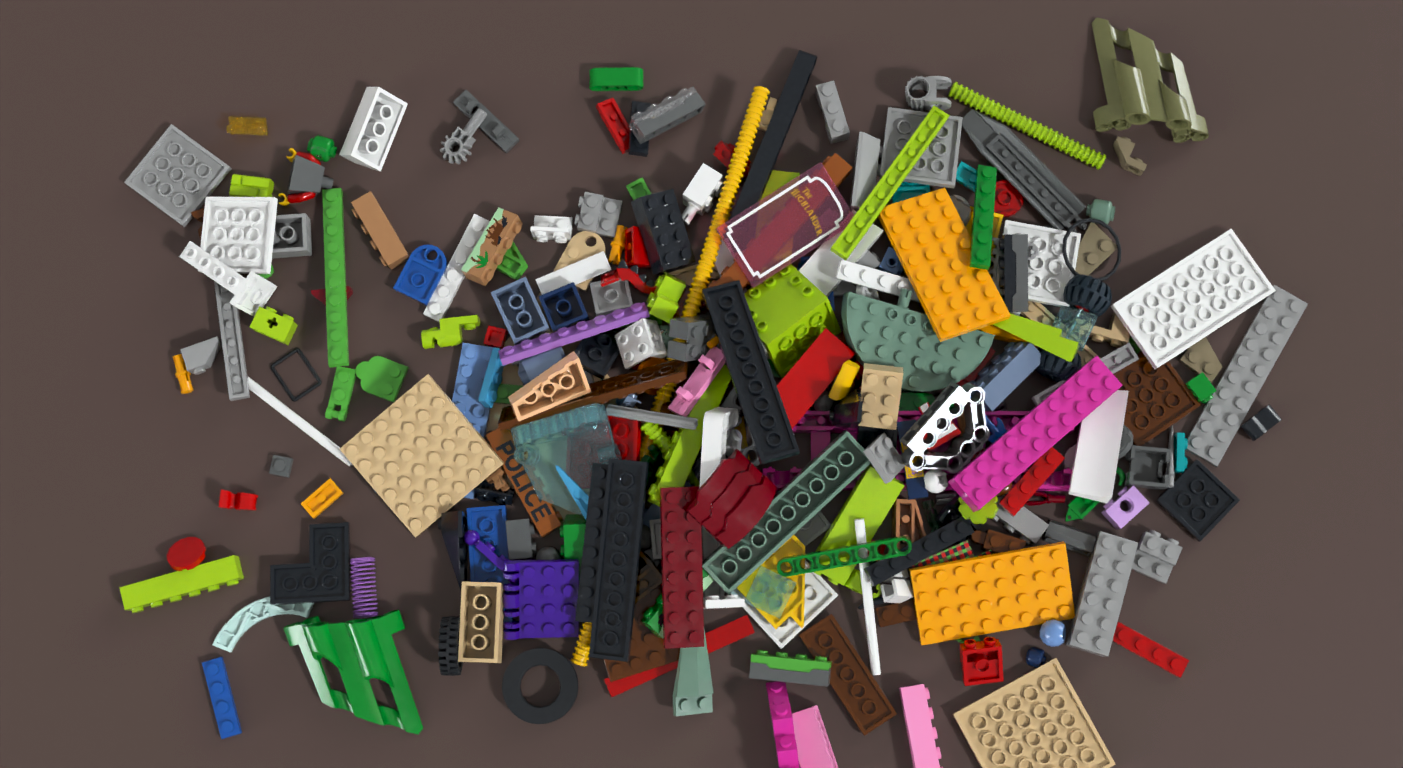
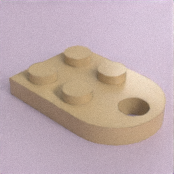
(578, 250)

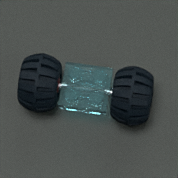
(1087, 301)

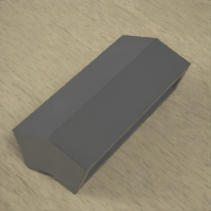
(1075, 539)

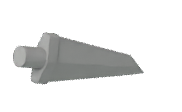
(1170, 465)

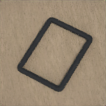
(283, 383)

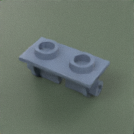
(628, 401)

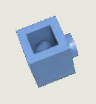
(891, 263)

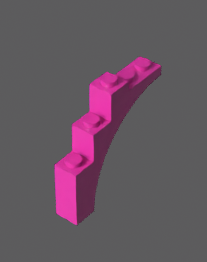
(782, 725)

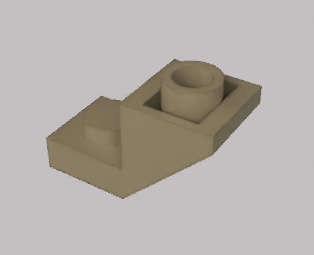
(1123, 149)

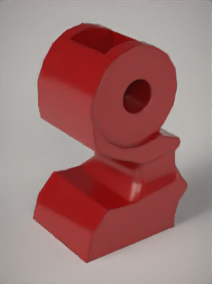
(237, 501)

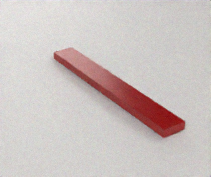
(715, 640)

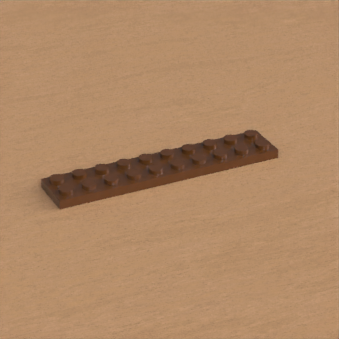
(607, 389)

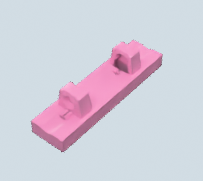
(698, 382)

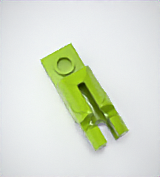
(449, 332)

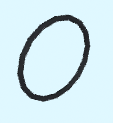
(1110, 230)

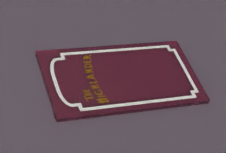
(786, 225)

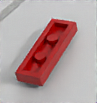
(615, 123)

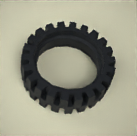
(449, 646)

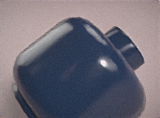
(1035, 657)

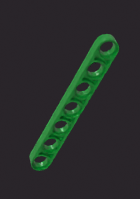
(853, 552)

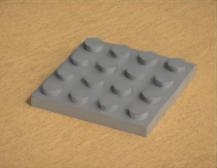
(939, 160)
(177, 175)

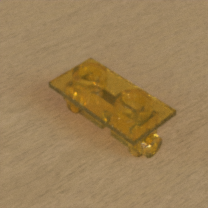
(247, 125)

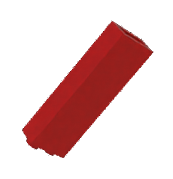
(812, 374)

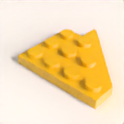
(795, 604)

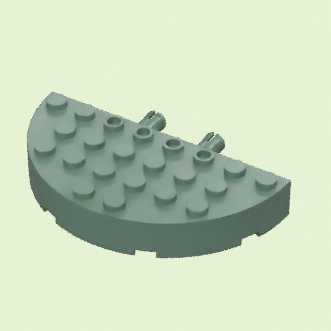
(906, 339)

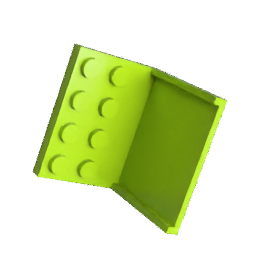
(789, 316)

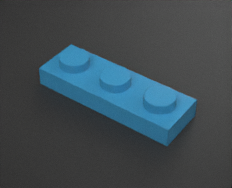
(492, 380)

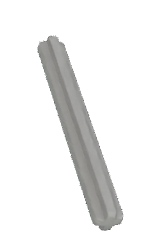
(652, 417)

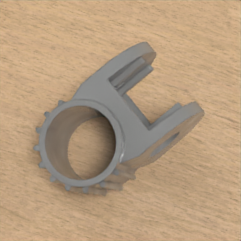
(930, 85)

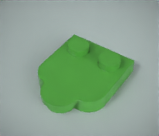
(381, 377)

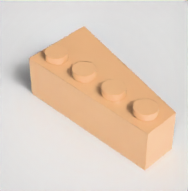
(551, 388)

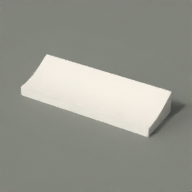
(823, 264)
(1099, 450)

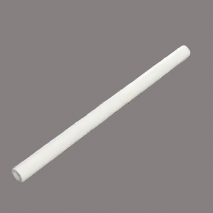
(297, 420)
(867, 600)

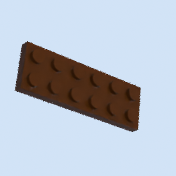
(849, 675)

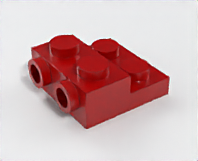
(981, 661)

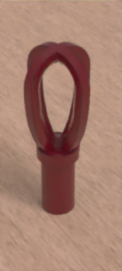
(1049, 499)

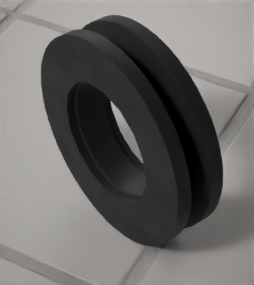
(512, 686)

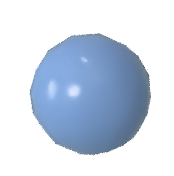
(1053, 633)

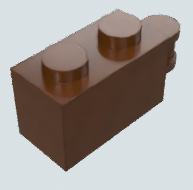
(996, 541)

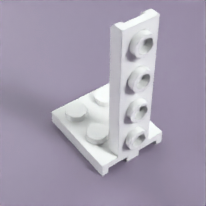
(248, 292)
(714, 594)

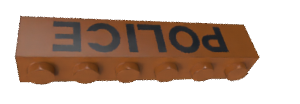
(540, 511)

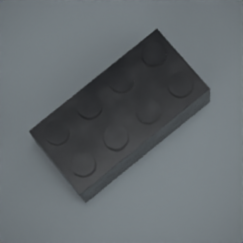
(663, 231)

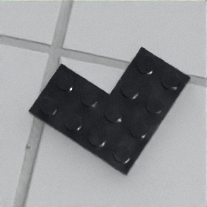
(324, 577)

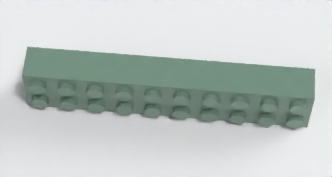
(789, 511)

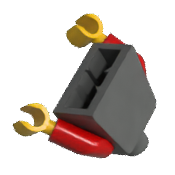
(305, 178)

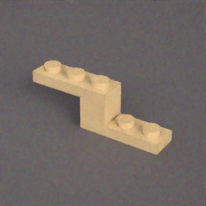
(1116, 334)

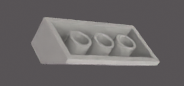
(865, 169)

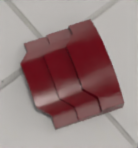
(732, 499)

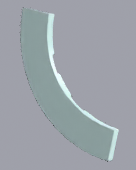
(252, 614)

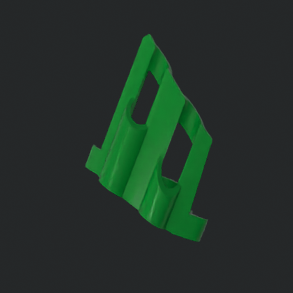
(360, 652)

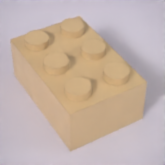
(881, 395)

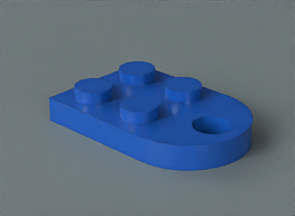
(421, 275)

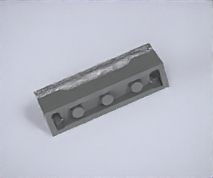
(666, 114)

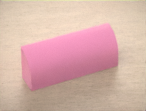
(812, 740)

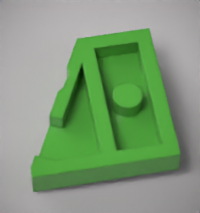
(513, 263)

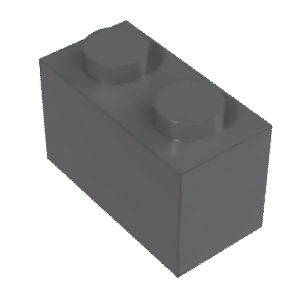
(520, 539)

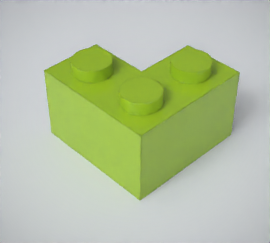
(665, 297)

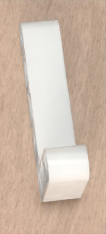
(714, 438)

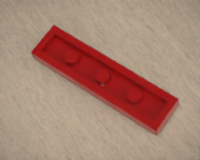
(1031, 481)
(1149, 650)

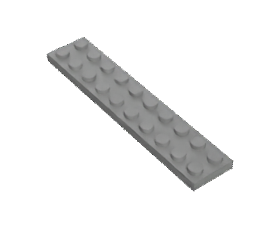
(1245, 376)

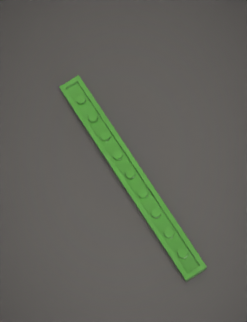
(335, 278)

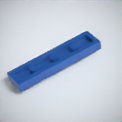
(222, 697)

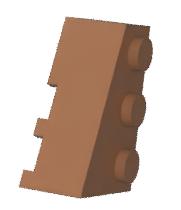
(906, 521)

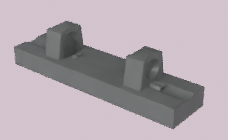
(491, 125)

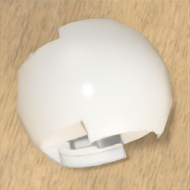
(935, 481)

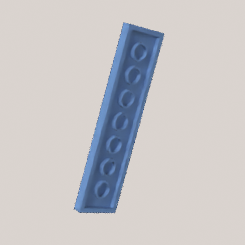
(468, 385)

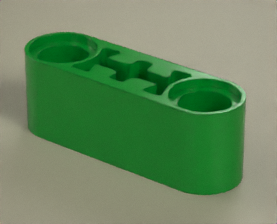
(616, 79)

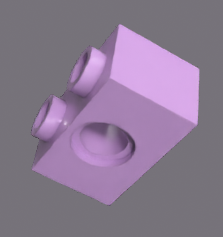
(1135, 503)

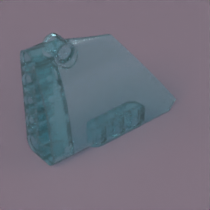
(569, 441)

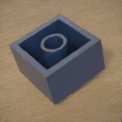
(563, 307)

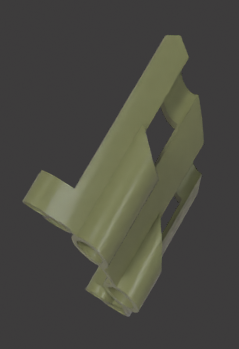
(1138, 92)

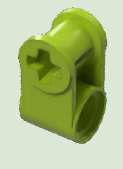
(854, 583)

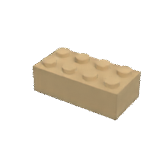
(481, 622)

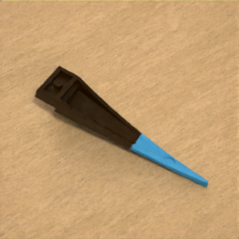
(648, 573)

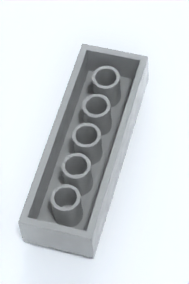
(1102, 594)

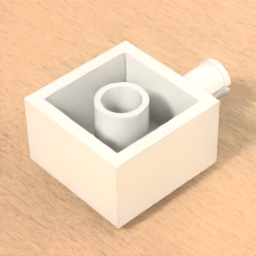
(701, 192)

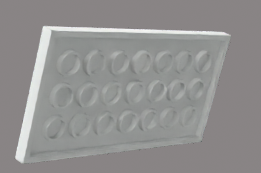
(1192, 298)

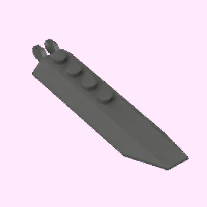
(1024, 170)

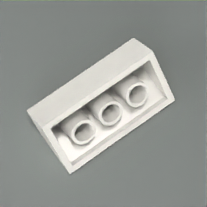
(373, 128)

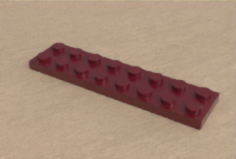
(681, 569)

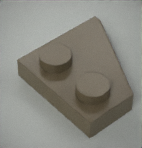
(1201, 359)

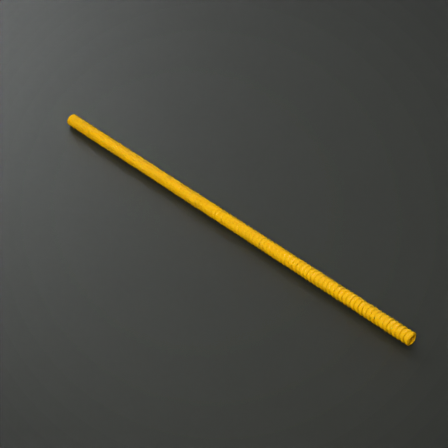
(702, 274)

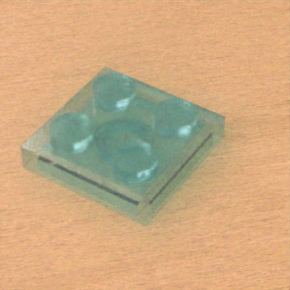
(770, 592)

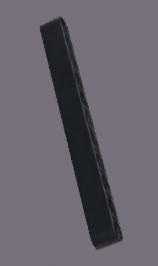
(776, 132)

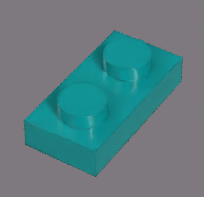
(966, 176)
(1180, 446)

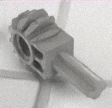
(463, 139)

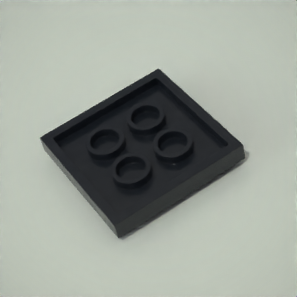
(1198, 500)

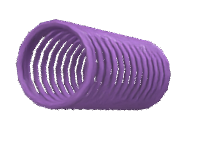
(353, 561)

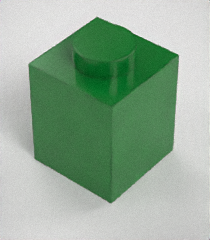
(1201, 388)

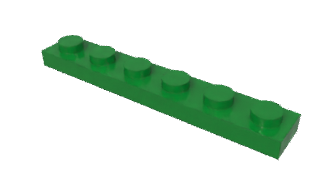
(983, 217)

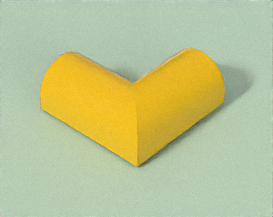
(845, 381)

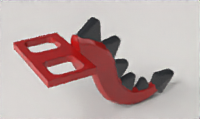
(630, 274)

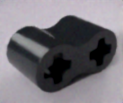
(1261, 422)

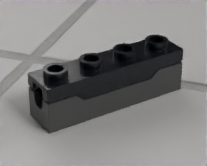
(1014, 271)

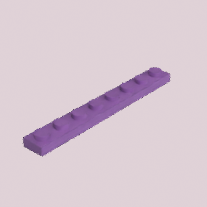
(574, 333)

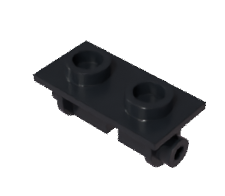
(486, 492)

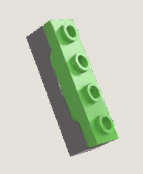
(790, 669)

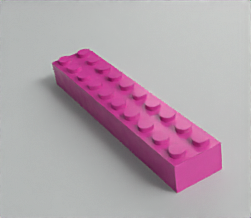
(1035, 434)

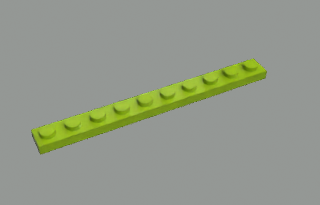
(889, 183)

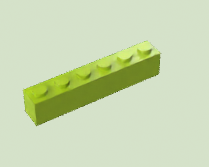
(181, 583)

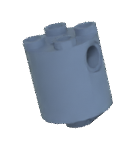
(535, 365)

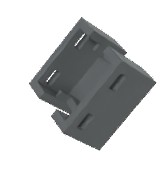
(1146, 467)

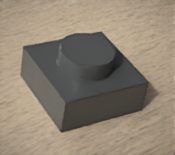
(281, 466)

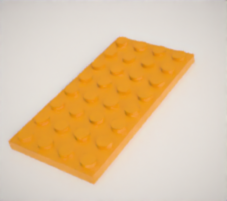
(937, 260)
(992, 593)

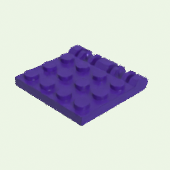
(544, 598)

